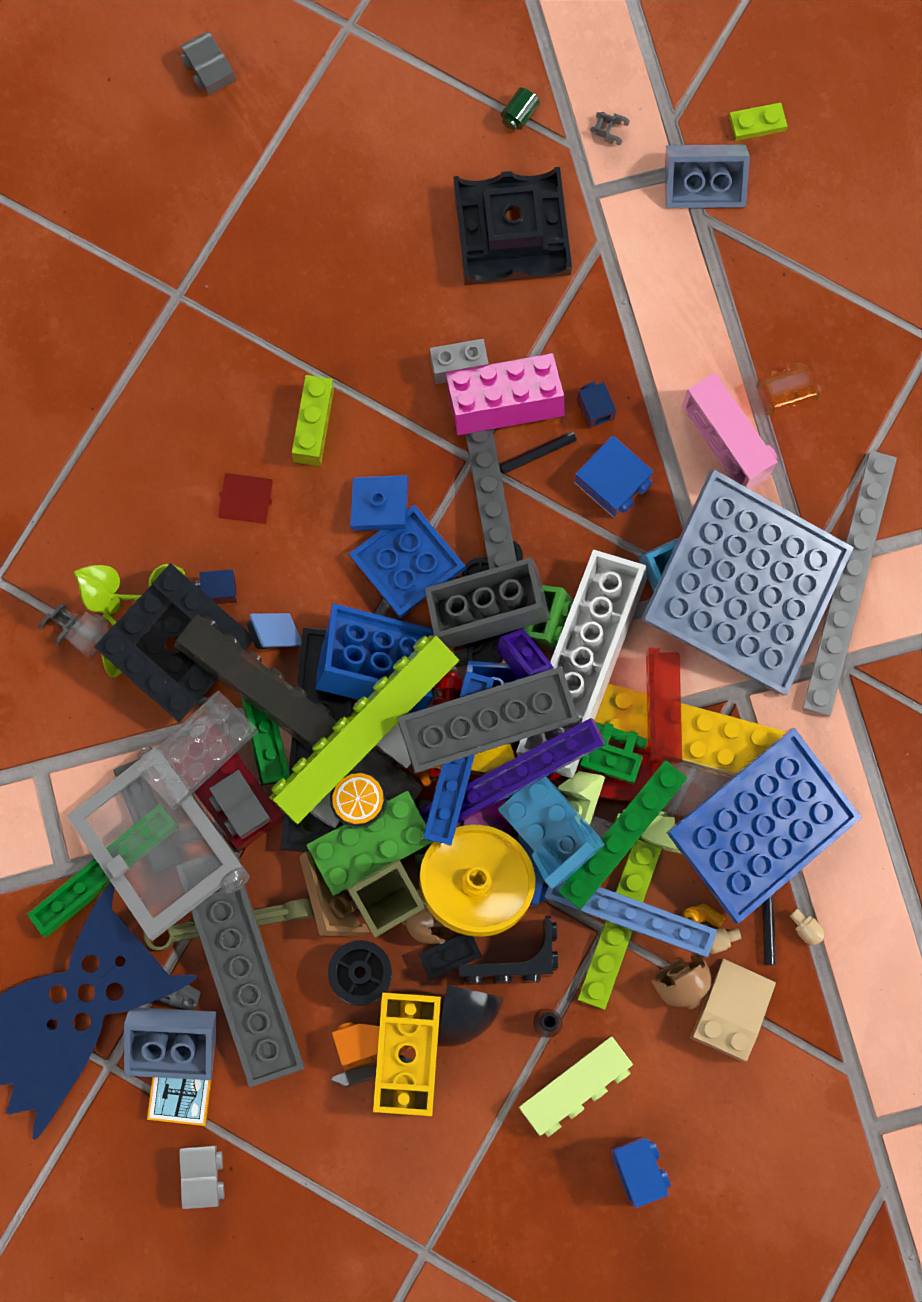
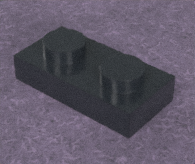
(448, 955)

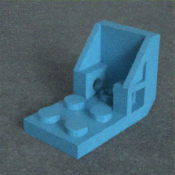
(552, 830)

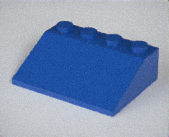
(362, 650)

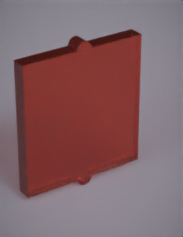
(245, 498)

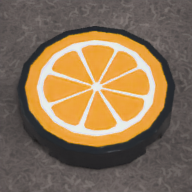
(359, 799)

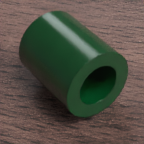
(519, 109)

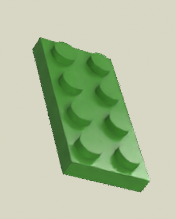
(353, 854)

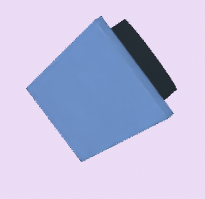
(273, 631)

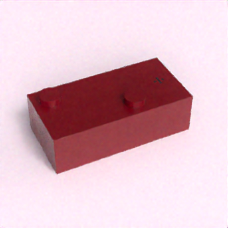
(229, 767)

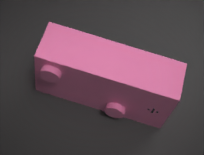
(729, 432)

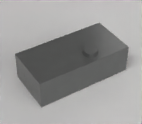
(487, 603)

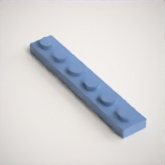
(644, 919)

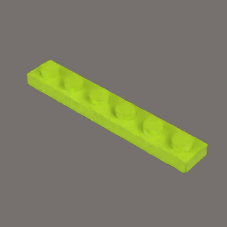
(614, 938)

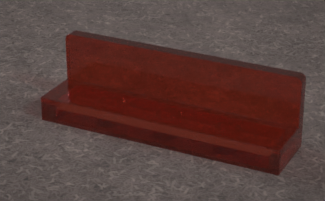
(663, 707)

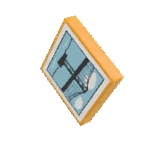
(179, 1100)

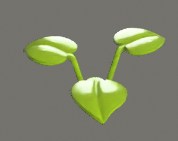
(97, 592)

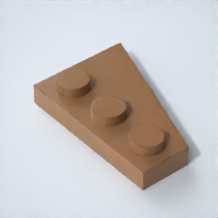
(332, 913)

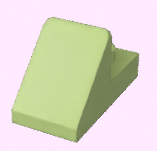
(583, 792)

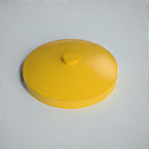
(478, 881)

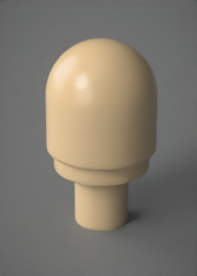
(807, 928)
(723, 940)

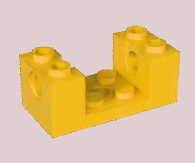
(401, 1085)

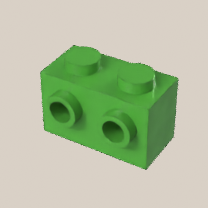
(548, 633)

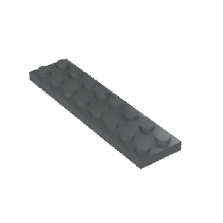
(247, 986)

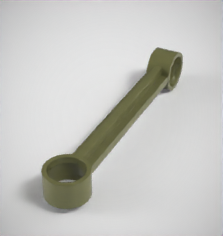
(289, 911)

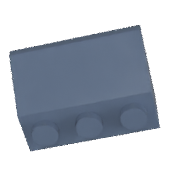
(706, 176)
(169, 1043)

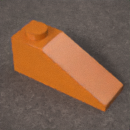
(358, 1044)

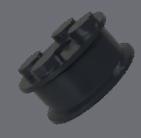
(352, 957)

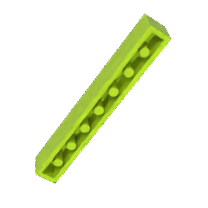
(364, 728)

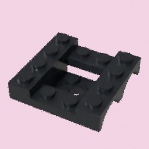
(518, 248)
(164, 676)

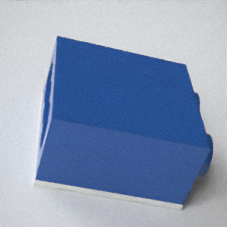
(614, 477)

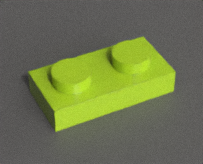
(758, 121)

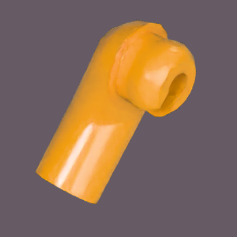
(702, 913)

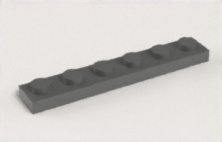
(490, 498)

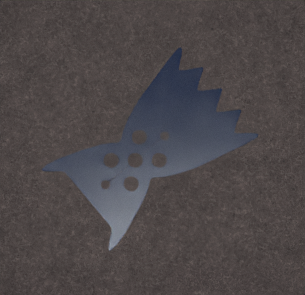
(49, 1062)

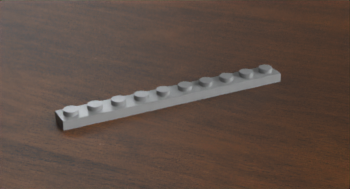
(849, 589)

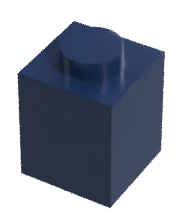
(596, 404)
(219, 585)

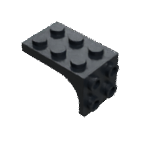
(530, 971)

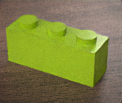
(313, 420)

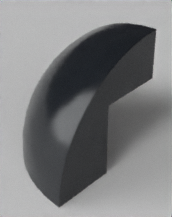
(466, 1015)

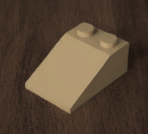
(733, 1011)

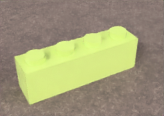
(575, 1086)

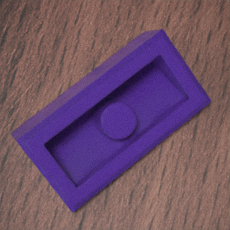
(522, 654)

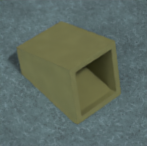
(386, 898)

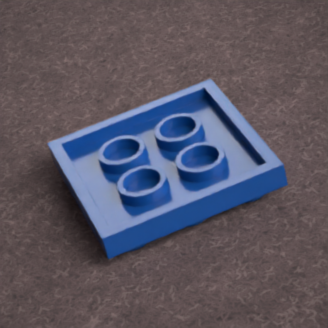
(407, 562)

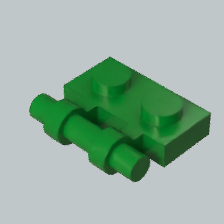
(615, 761)

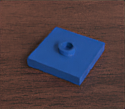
(379, 503)

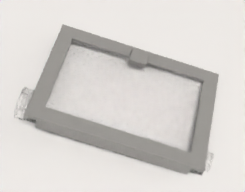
(154, 854)

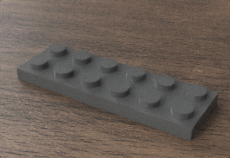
(487, 719)

